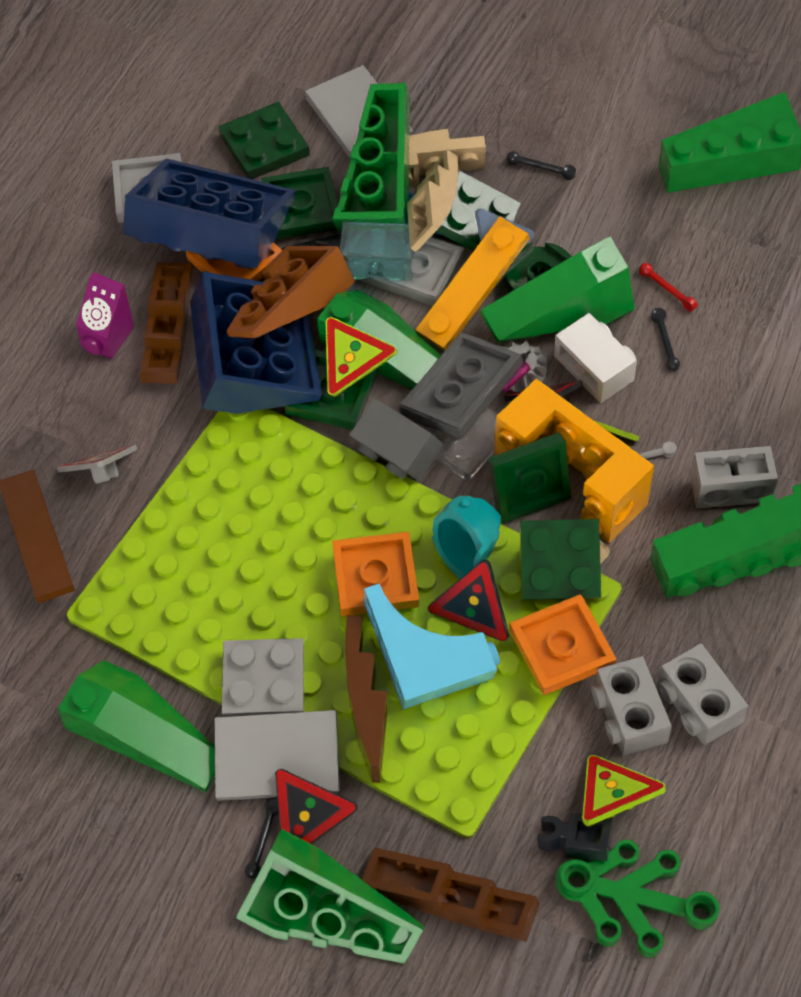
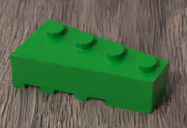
(734, 147)
(379, 164)
(730, 547)

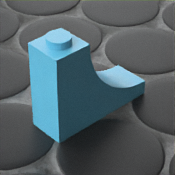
(425, 662)

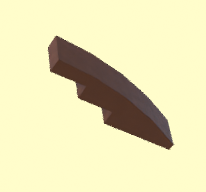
(166, 323)
(36, 536)
(367, 705)
(450, 894)

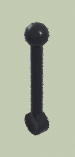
(568, 171)
(658, 316)
(253, 868)

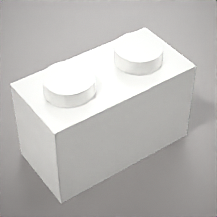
(595, 357)

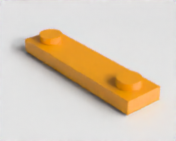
(473, 283)

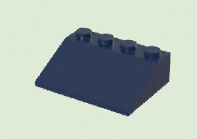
(207, 212)
(248, 372)

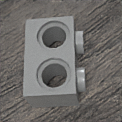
(733, 476)
(710, 691)
(639, 705)

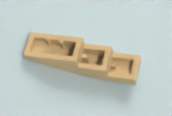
(433, 199)

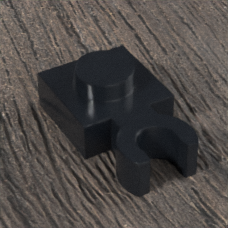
(578, 839)

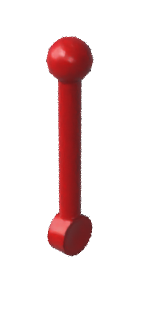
(688, 302)

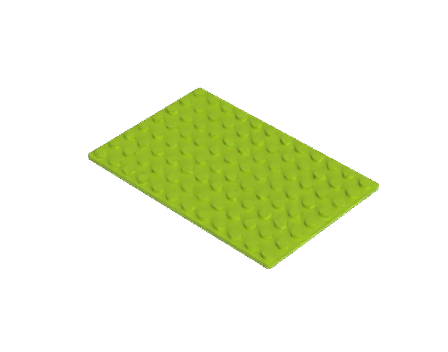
(247, 554)

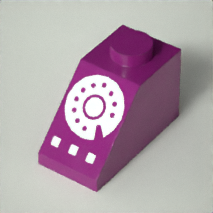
(104, 316)

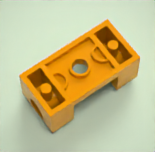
(615, 474)

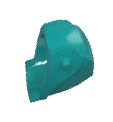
(465, 533)

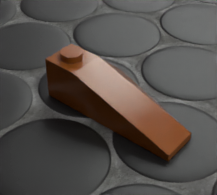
(293, 287)

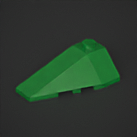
(586, 283)
(378, 319)
(134, 720)
(321, 901)

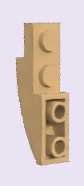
(429, 146)

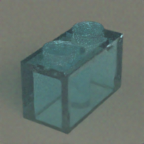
(377, 250)

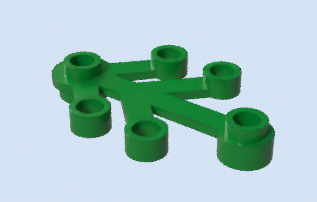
(629, 894)

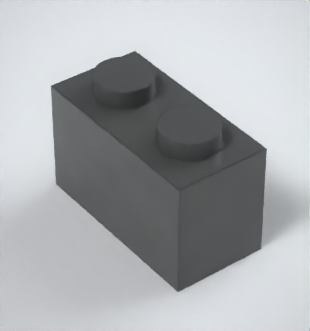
(396, 440)

